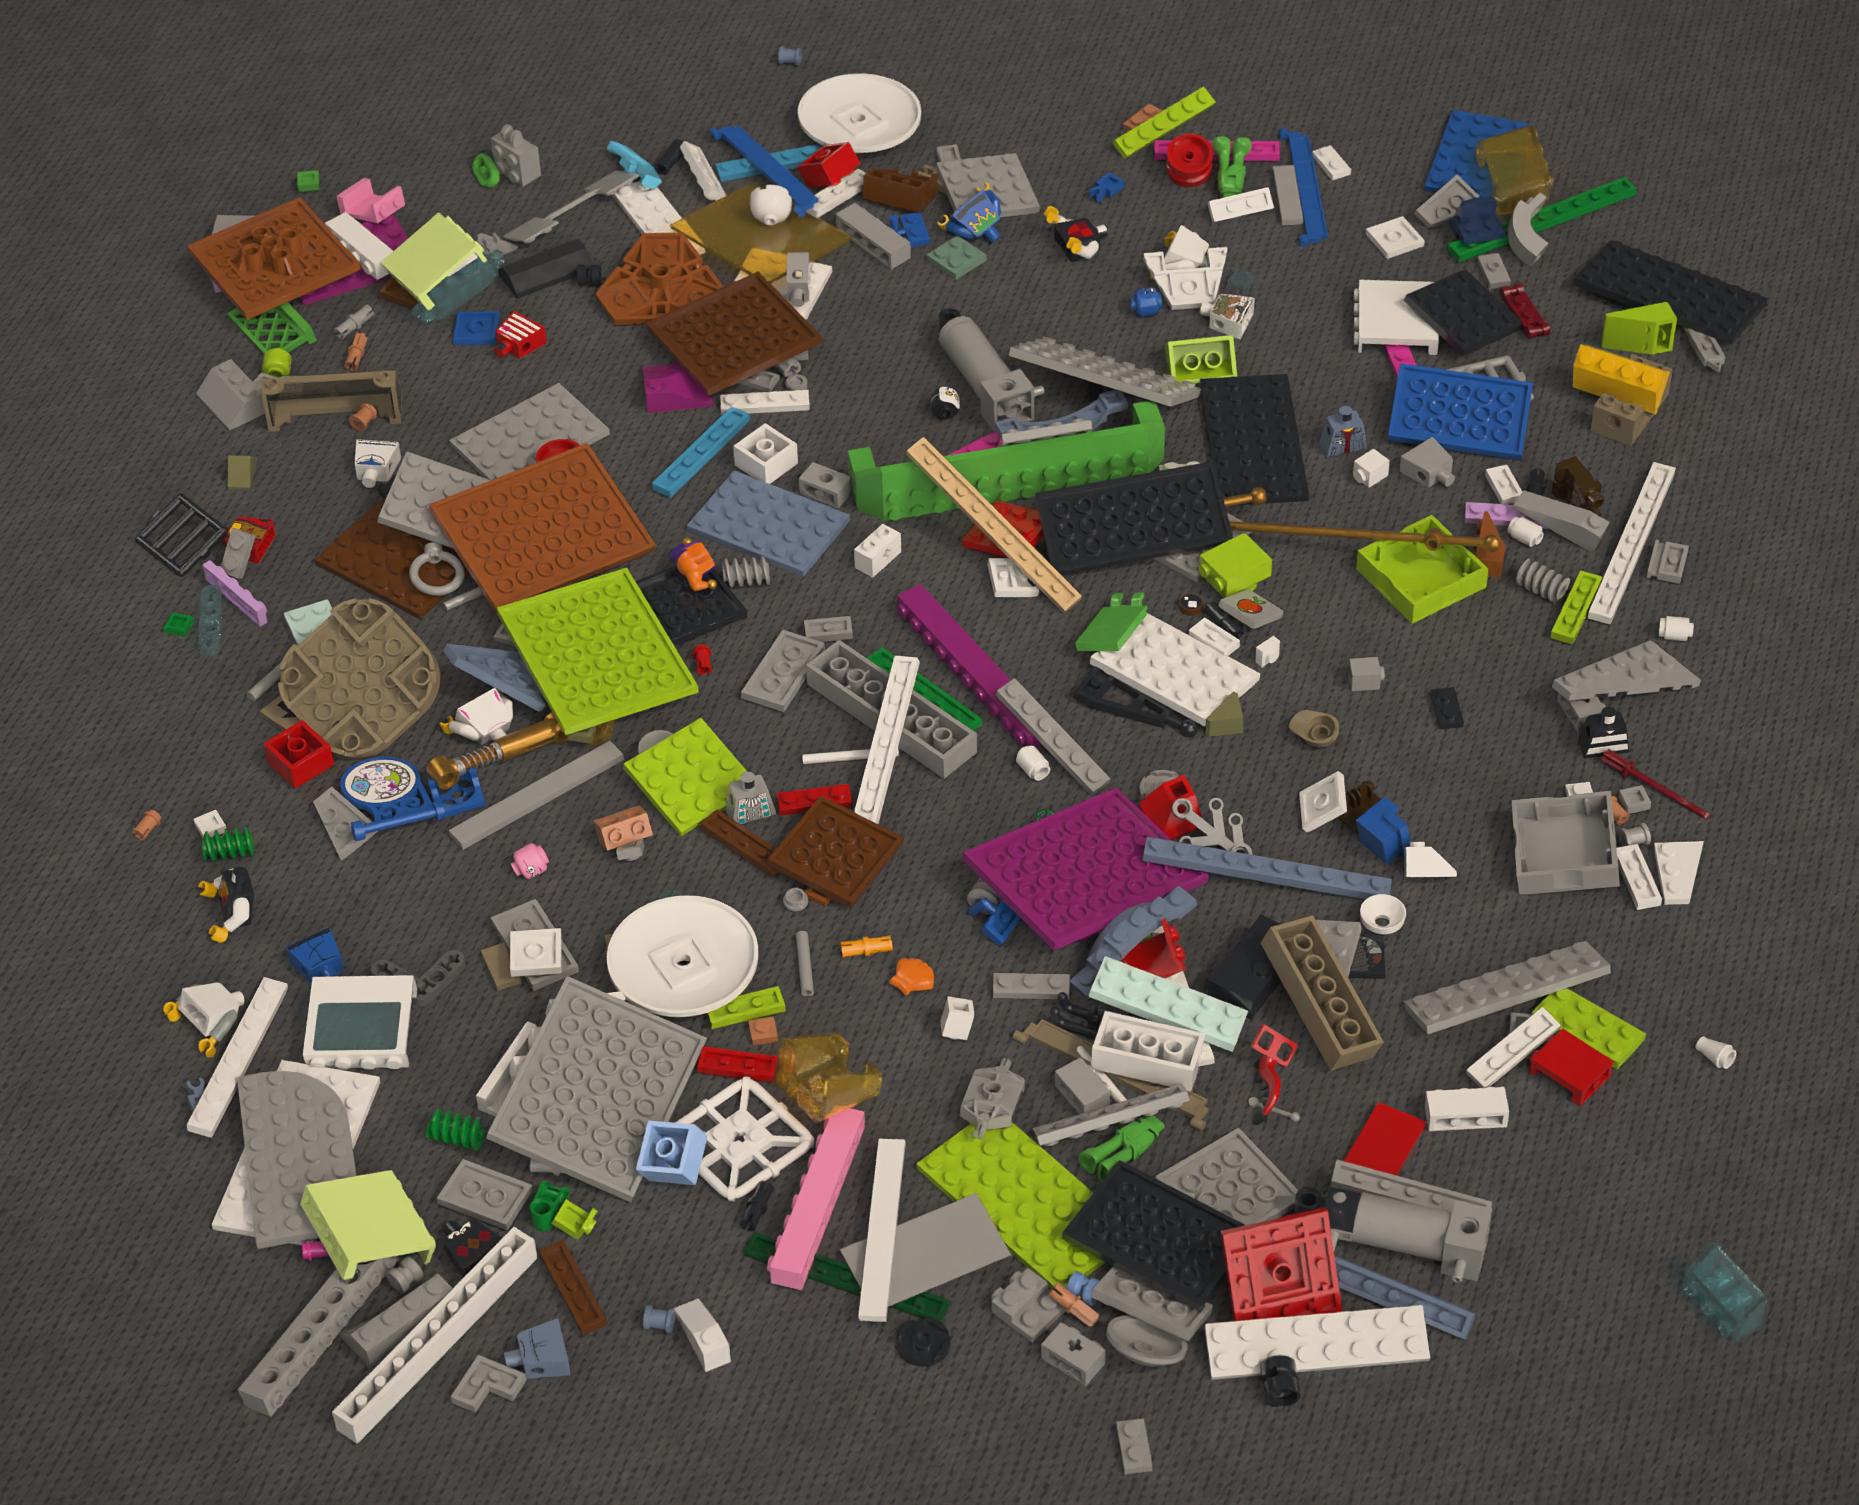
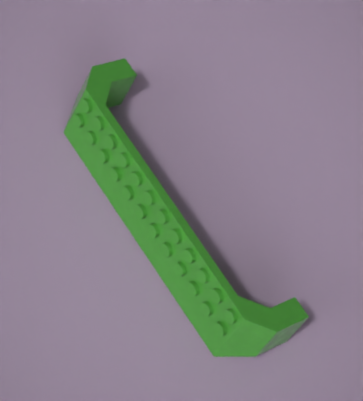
(1014, 469)

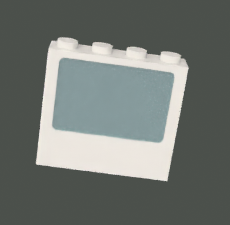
(359, 1022)

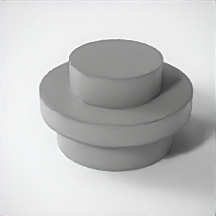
(795, 899)

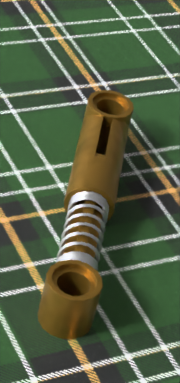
(447, 771)

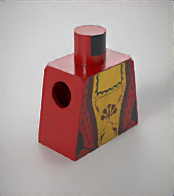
(264, 532)

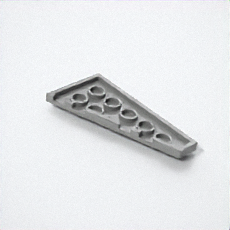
(1634, 671)

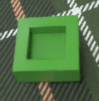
(308, 181)

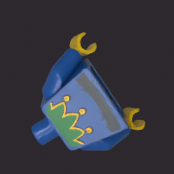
(976, 217)

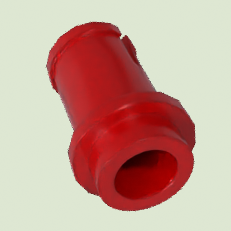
(702, 656)

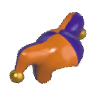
(694, 563)

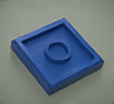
(476, 328)

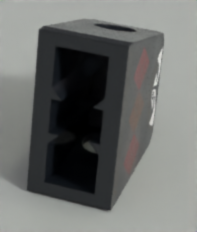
(468, 1244)

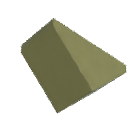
(241, 471)
(1226, 718)

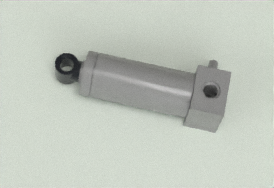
(1001, 391)

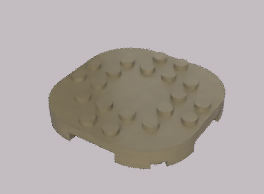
(360, 678)

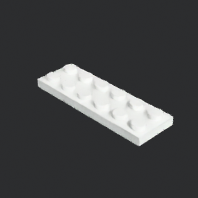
(649, 209)

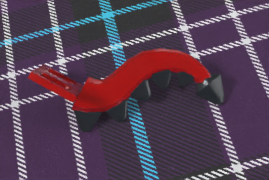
(1266, 1067)

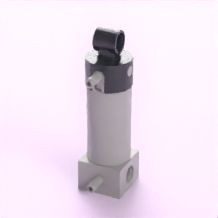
(1406, 1227)

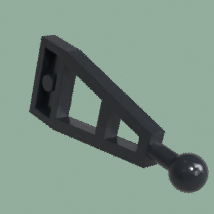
(1099, 682)

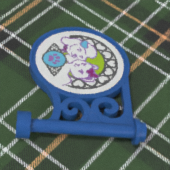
(383, 786)

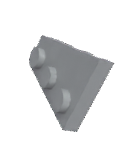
(1445, 202)
(337, 817)

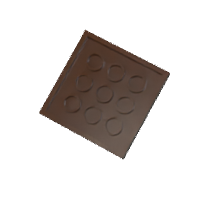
(835, 851)

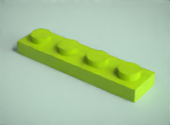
(1576, 607)

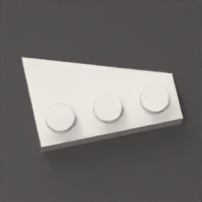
(1677, 869)

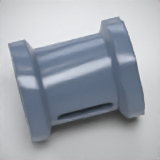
(790, 56)
(659, 1319)

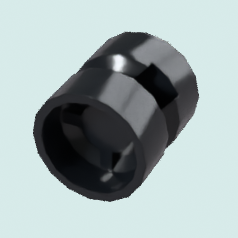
(1280, 1381)

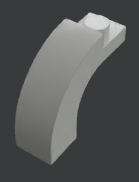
(1520, 234)

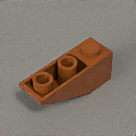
(1492, 560)

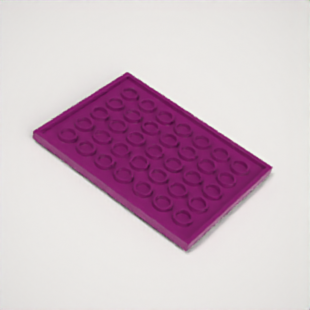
(1078, 868)

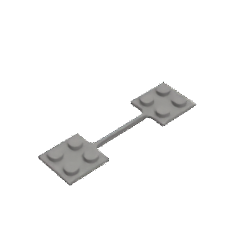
(607, 185)

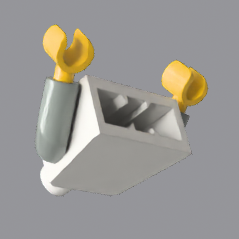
(209, 1009)

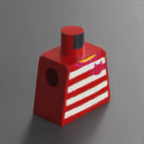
(519, 336)

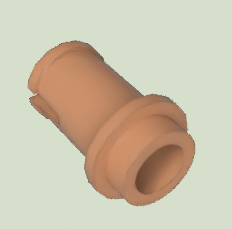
(1620, 814)
(145, 826)

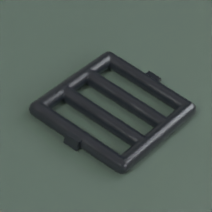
(202, 552)

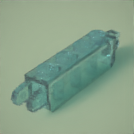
(460, 287)

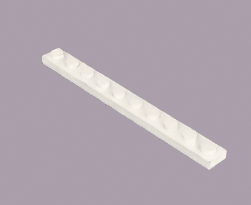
(1631, 543)

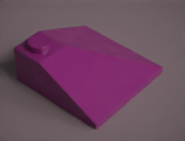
(671, 389)

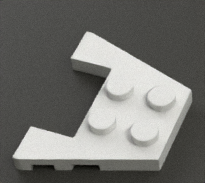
(1188, 286)

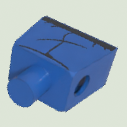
(316, 955)

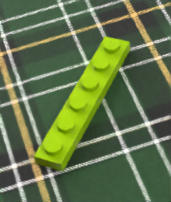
(1163, 122)

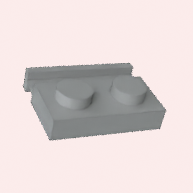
(1668, 561)

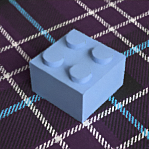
(671, 1152)

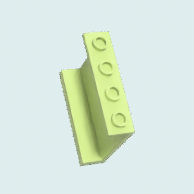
(431, 257)
(365, 1220)

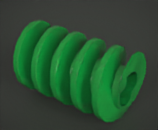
(227, 843)
(456, 1130)

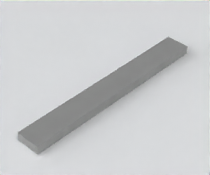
(536, 795)

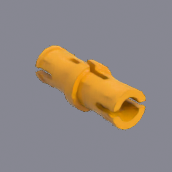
(866, 946)

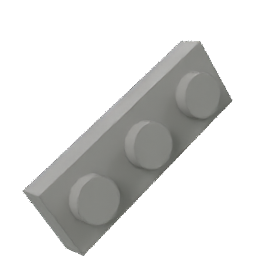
(1030, 985)

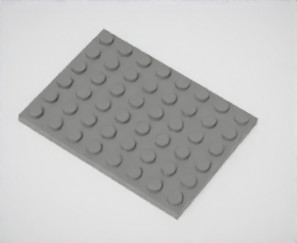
(594, 1087)

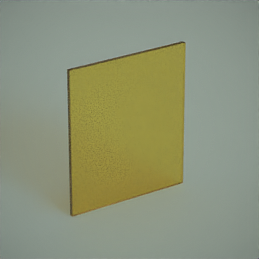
(751, 246)

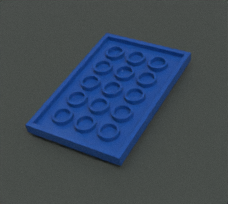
(1458, 147)
(1460, 411)

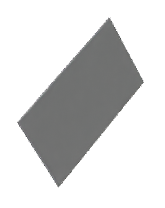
(936, 1248)

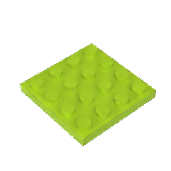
(686, 775)

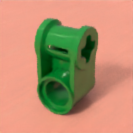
(546, 1205)

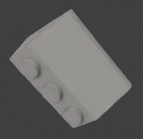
(231, 395)

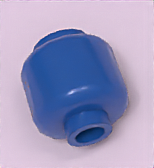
(1146, 302)

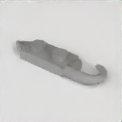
(1706, 349)

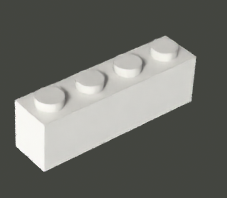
(361, 244)

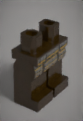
(1577, 486)

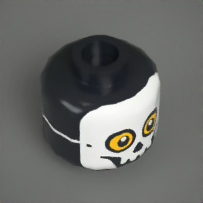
(945, 403)

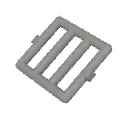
(1488, 366)

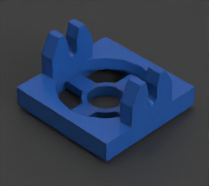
(474, 802)

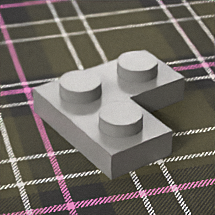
(487, 1377)

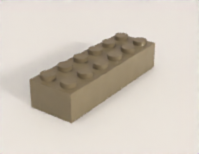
(1321, 992)

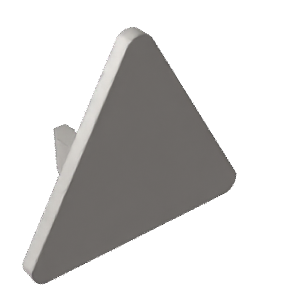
(492, 243)

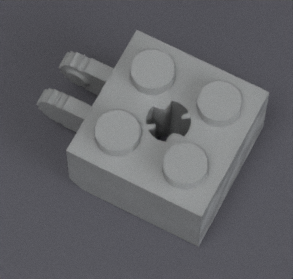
(515, 156)

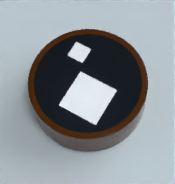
(1190, 604)

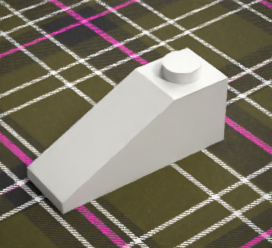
(704, 1334)

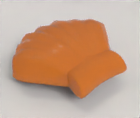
(912, 976)

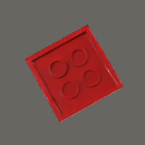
(1023, 519)

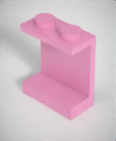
(364, 205)

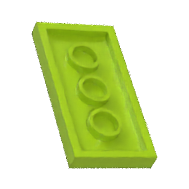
(1593, 1025)

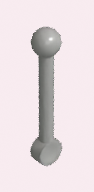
(1294, 1116)

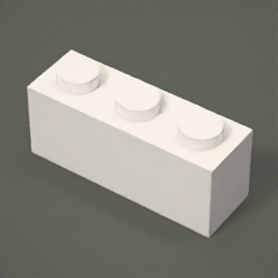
(1466, 1108)

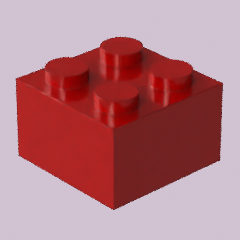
(829, 165)
(298, 754)

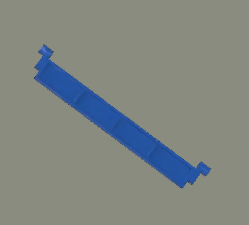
(768, 166)
(1307, 187)

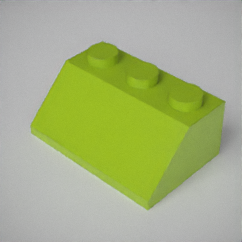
(1201, 358)

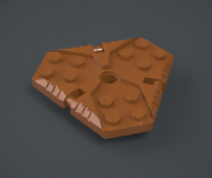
(656, 278)

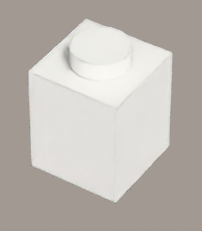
(1370, 468)
(957, 1018)

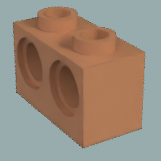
(623, 827)

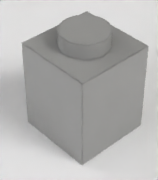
(1365, 674)

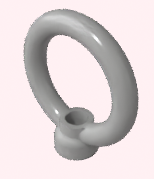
(434, 553)

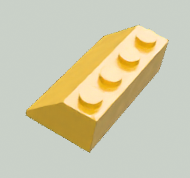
(1620, 377)

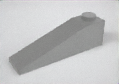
(1567, 520)

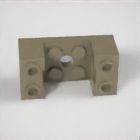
(1624, 420)

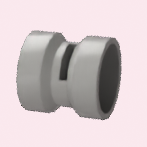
(403, 1276)

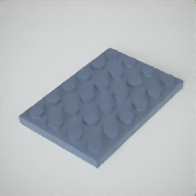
(768, 523)

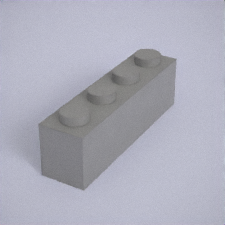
(873, 235)

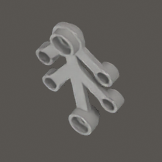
(1214, 834)

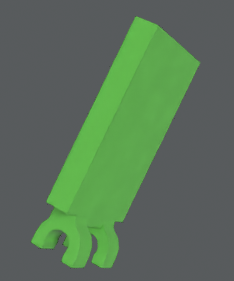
(1113, 625)

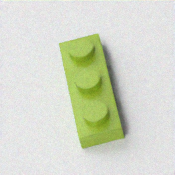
(748, 1007)

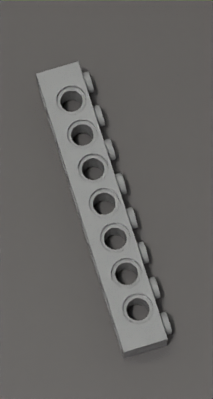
(310, 1335)

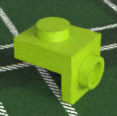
(574, 1220)

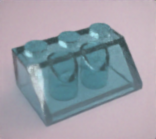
(1725, 1293)

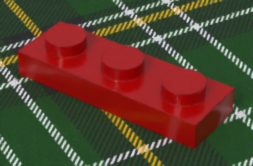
(801, 800)
(737, 1064)

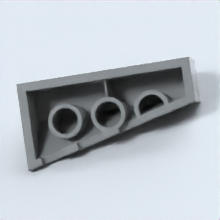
(380, 1335)

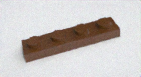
(739, 840)
(573, 1287)

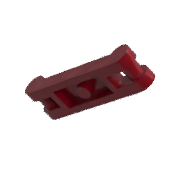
(1524, 310)

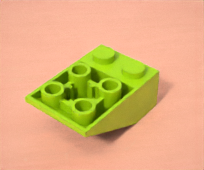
(1640, 329)

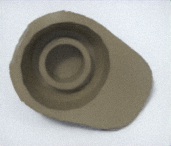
(1315, 728)

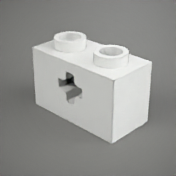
(877, 550)

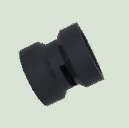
(589, 275)

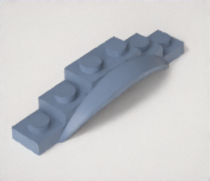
(1097, 412)
(1128, 930)

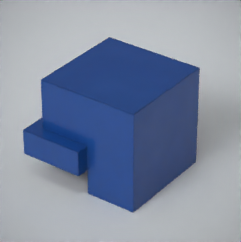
(1383, 831)

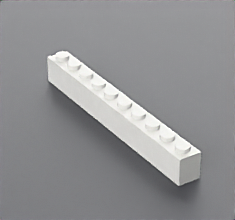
(434, 1335)

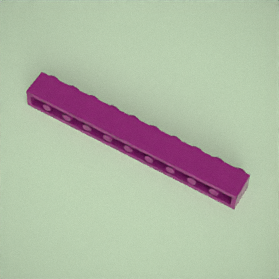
(962, 656)

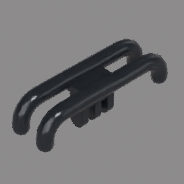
(1094, 1018)

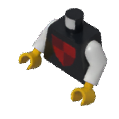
(1075, 237)
(235, 900)

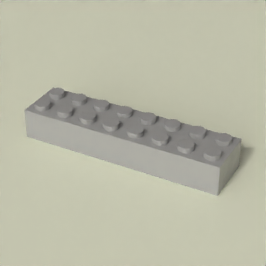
(859, 689)

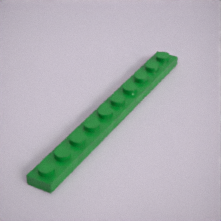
(1554, 215)

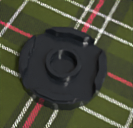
(923, 1350)

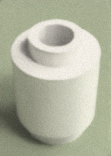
(1525, 531)
(1675, 628)
(1033, 763)

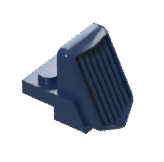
(1477, 221)

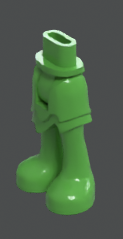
(1231, 178)
(1133, 1138)

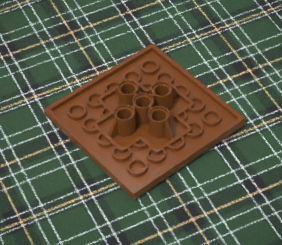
(273, 258)

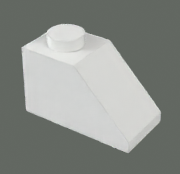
(1425, 862)

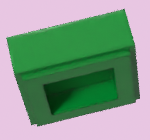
(178, 624)

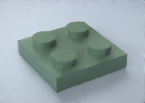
(956, 257)

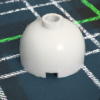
(770, 204)

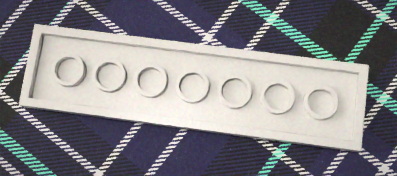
(1318, 1341)

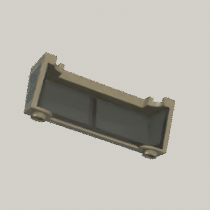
(331, 394)

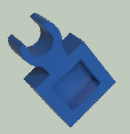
(1107, 185)

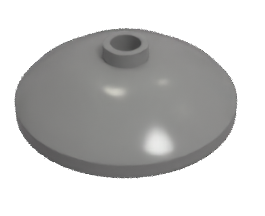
(1145, 1343)

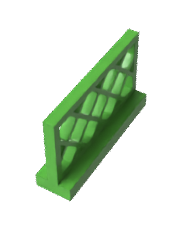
(284, 315)

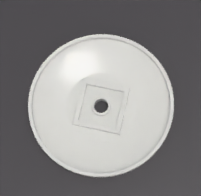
(859, 110)
(675, 929)

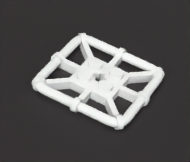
(756, 1138)

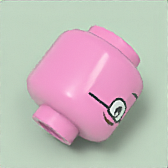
(530, 861)

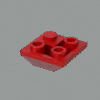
(1159, 804)

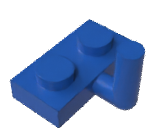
(912, 227)
(1000, 921)

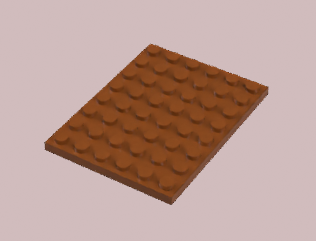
(542, 527)

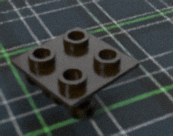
(1358, 802)

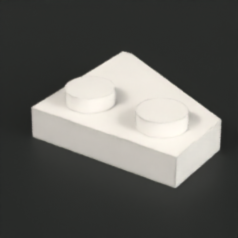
(1009, 580)

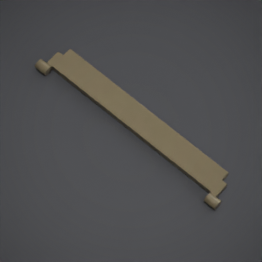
(1066, 1045)

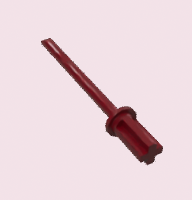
(1627, 767)

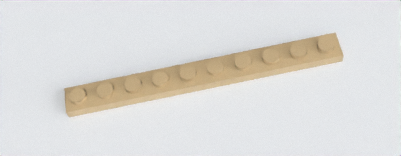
(994, 525)

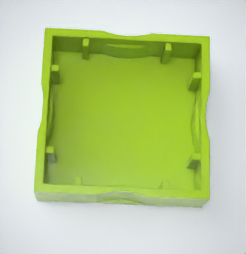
(1419, 578)

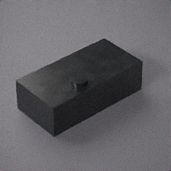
(1247, 973)

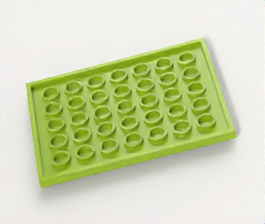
(597, 651)

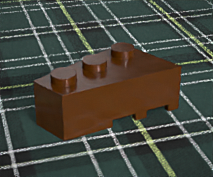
(899, 190)

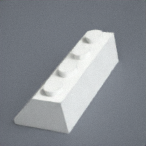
(1147, 1050)

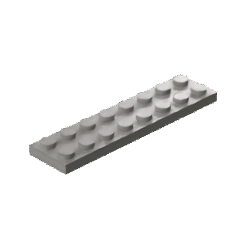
(1506, 987)

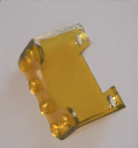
(1515, 167)
(819, 1077)

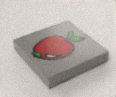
(1250, 608)

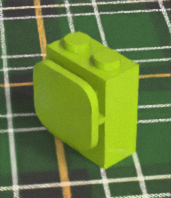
(1235, 566)

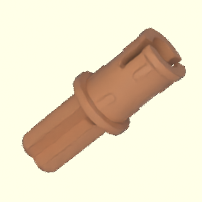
(356, 351)
(1074, 1305)

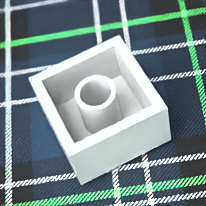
(765, 454)

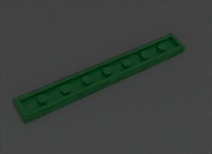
(841, 1277)

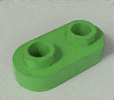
(485, 171)

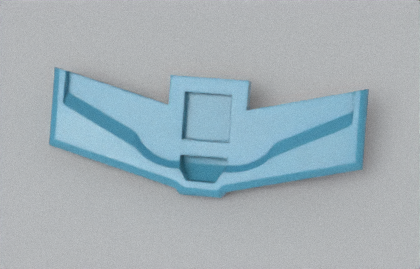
(635, 164)

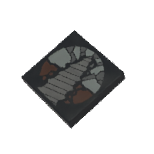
(1369, 958)

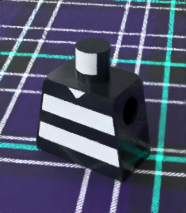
(1603, 733)

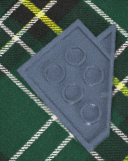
(499, 669)

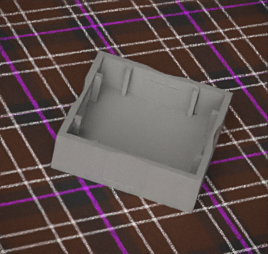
(1565, 843)

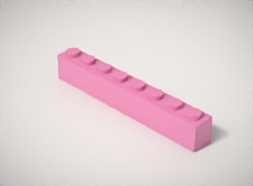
(816, 1199)

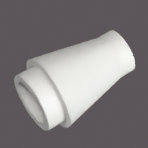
(1717, 1052)

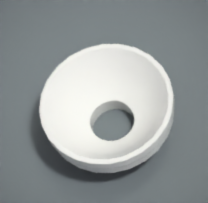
(1383, 907)

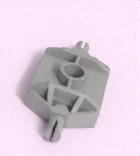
(991, 1109)

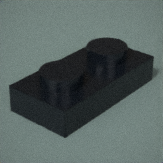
(1446, 708)

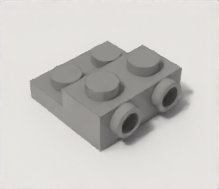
(1026, 1305)

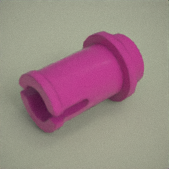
(313, 1250)

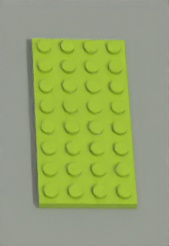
(1022, 1192)

